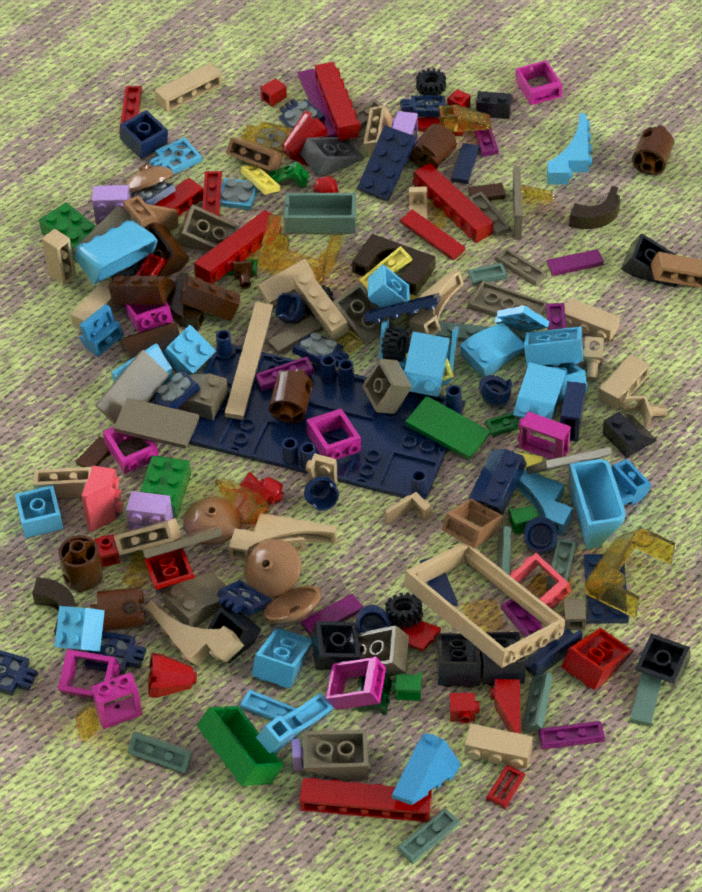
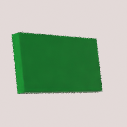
(447, 428)

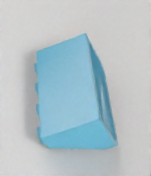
(115, 251)
(595, 500)

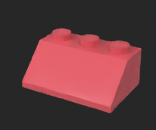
(101, 497)

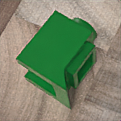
(520, 517)
(407, 687)

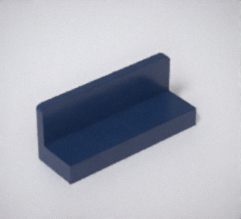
(552, 653)

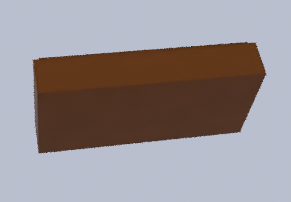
(491, 191)
(94, 454)

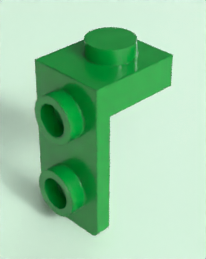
(292, 171)

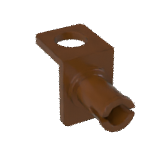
(243, 272)

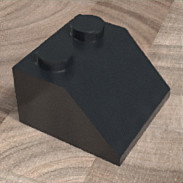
(495, 104)
(626, 433)
(240, 624)
(334, 643)
(664, 659)

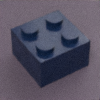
(143, 134)

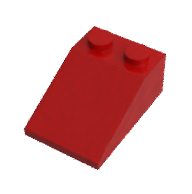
(169, 568)
(596, 658)

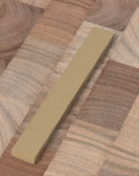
(249, 361)

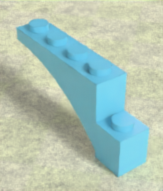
(574, 157)
(545, 497)
(288, 727)

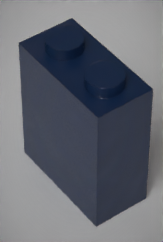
(573, 408)

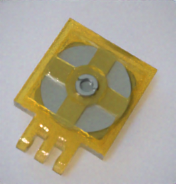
(267, 135)

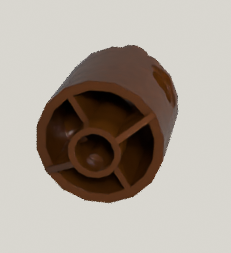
(433, 146)
(653, 150)
(290, 396)
(80, 563)
(114, 605)

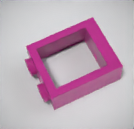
(541, 93)
(141, 316)
(329, 422)
(546, 427)
(132, 461)
(70, 666)
(373, 686)
(127, 708)

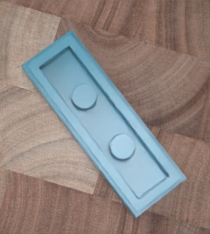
(264, 706)

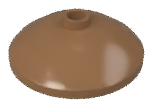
(148, 176)
(209, 513)
(282, 570)
(293, 605)

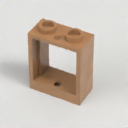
(467, 532)

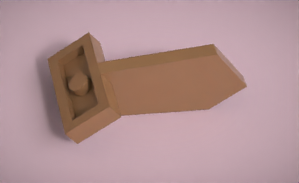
(146, 214)

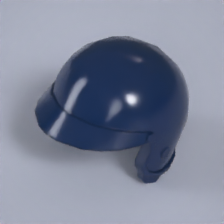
(290, 308)
(495, 390)
(321, 493)
(540, 535)
(371, 618)

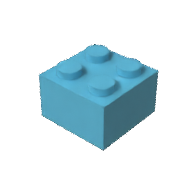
(386, 287)
(188, 351)
(39, 511)
(79, 628)

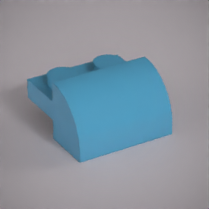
(100, 331)
(630, 482)

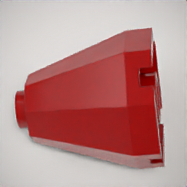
(168, 676)

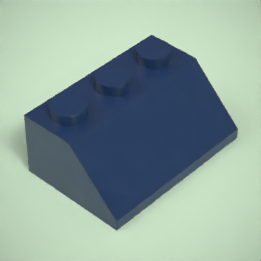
(498, 479)

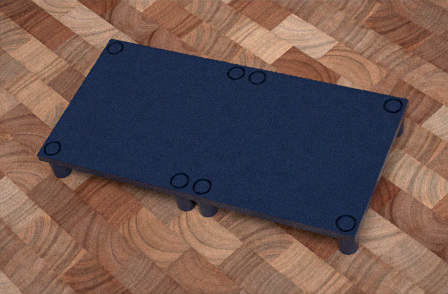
(391, 454)

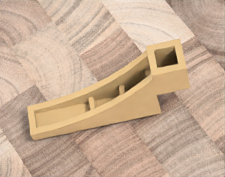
(428, 320)
(278, 527)
(195, 642)

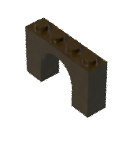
(379, 248)

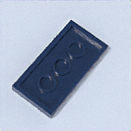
(386, 162)
(395, 310)
(596, 610)

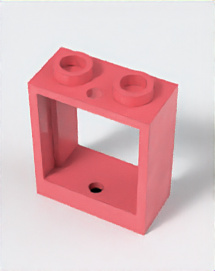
(557, 592)

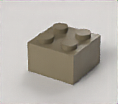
(387, 386)

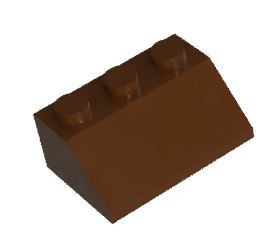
(167, 248)
(140, 289)
(210, 298)
(160, 335)

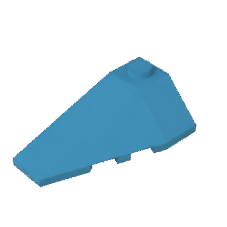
(427, 768)

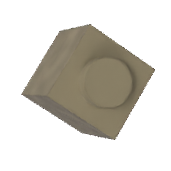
(574, 614)

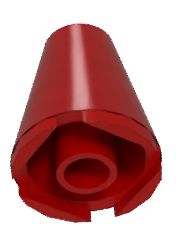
(305, 128)

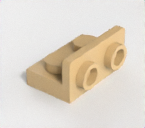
(322, 466)

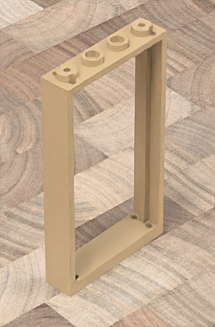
(458, 555)

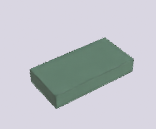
(487, 273)

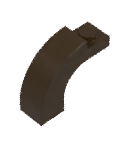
(596, 216)
(182, 313)
(52, 594)

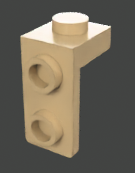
(418, 200)
(415, 502)

